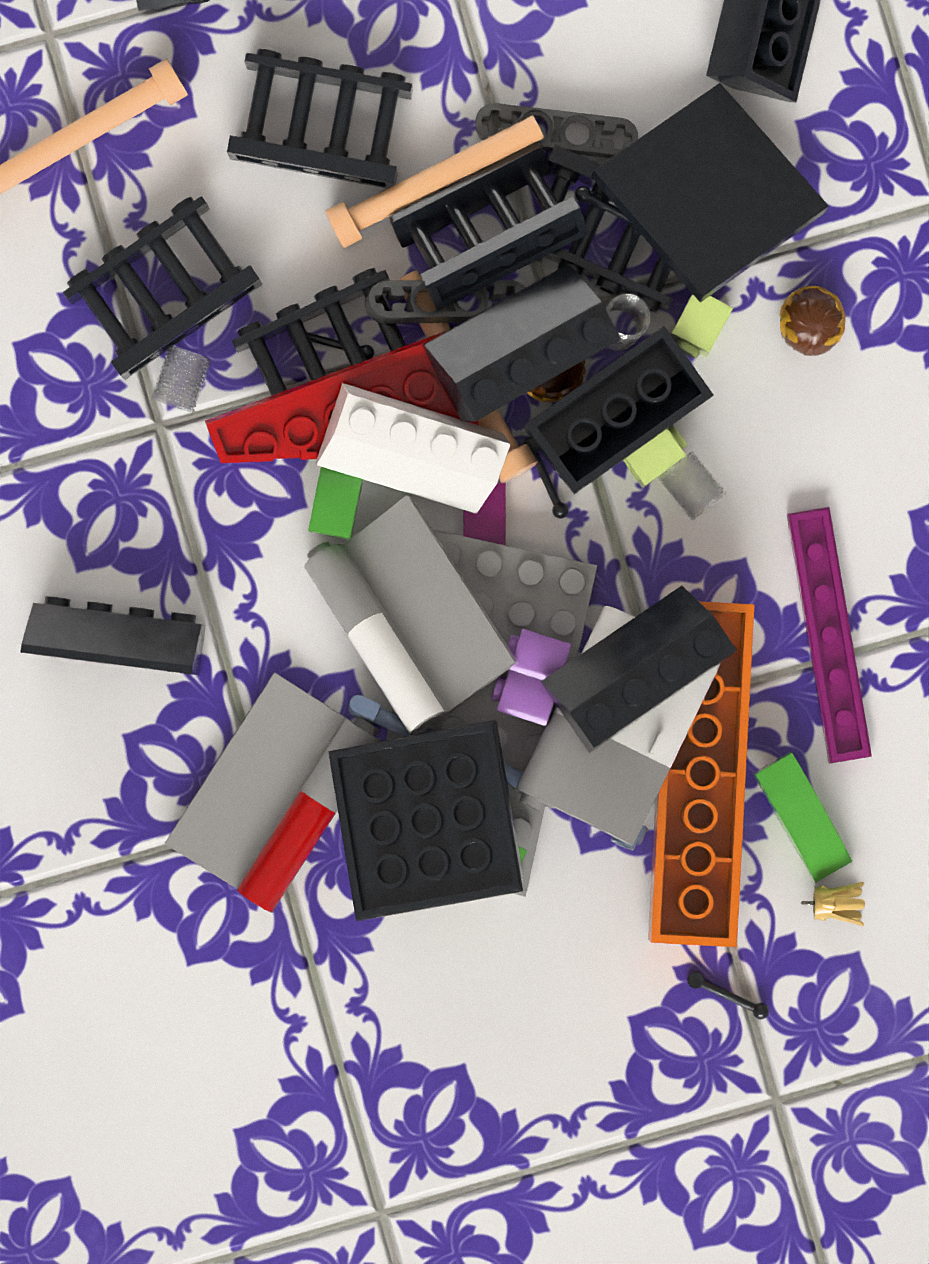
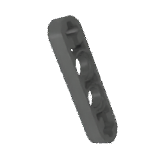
(557, 123)
(449, 314)

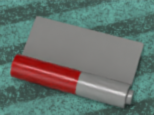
(269, 793)

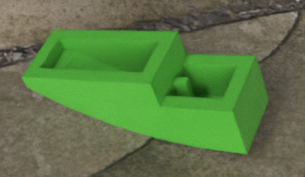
(335, 504)
(802, 816)

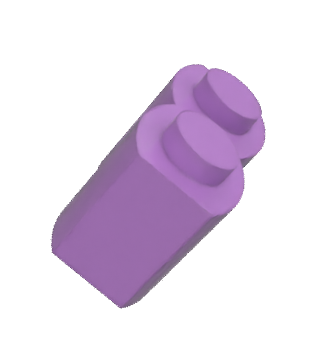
(522, 690)

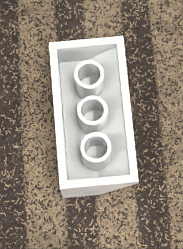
(412, 449)

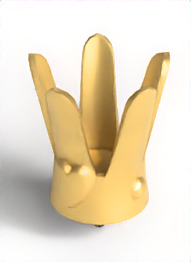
(837, 903)

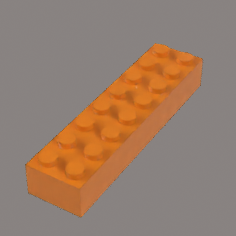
(703, 806)

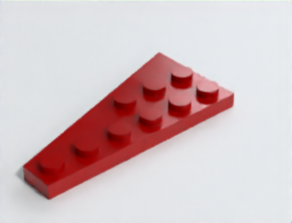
(298, 418)

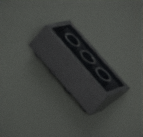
(763, 46)
(520, 343)
(618, 410)
(114, 638)
(638, 667)

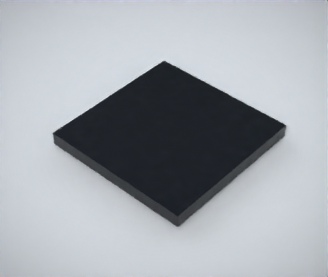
(709, 192)
(426, 821)

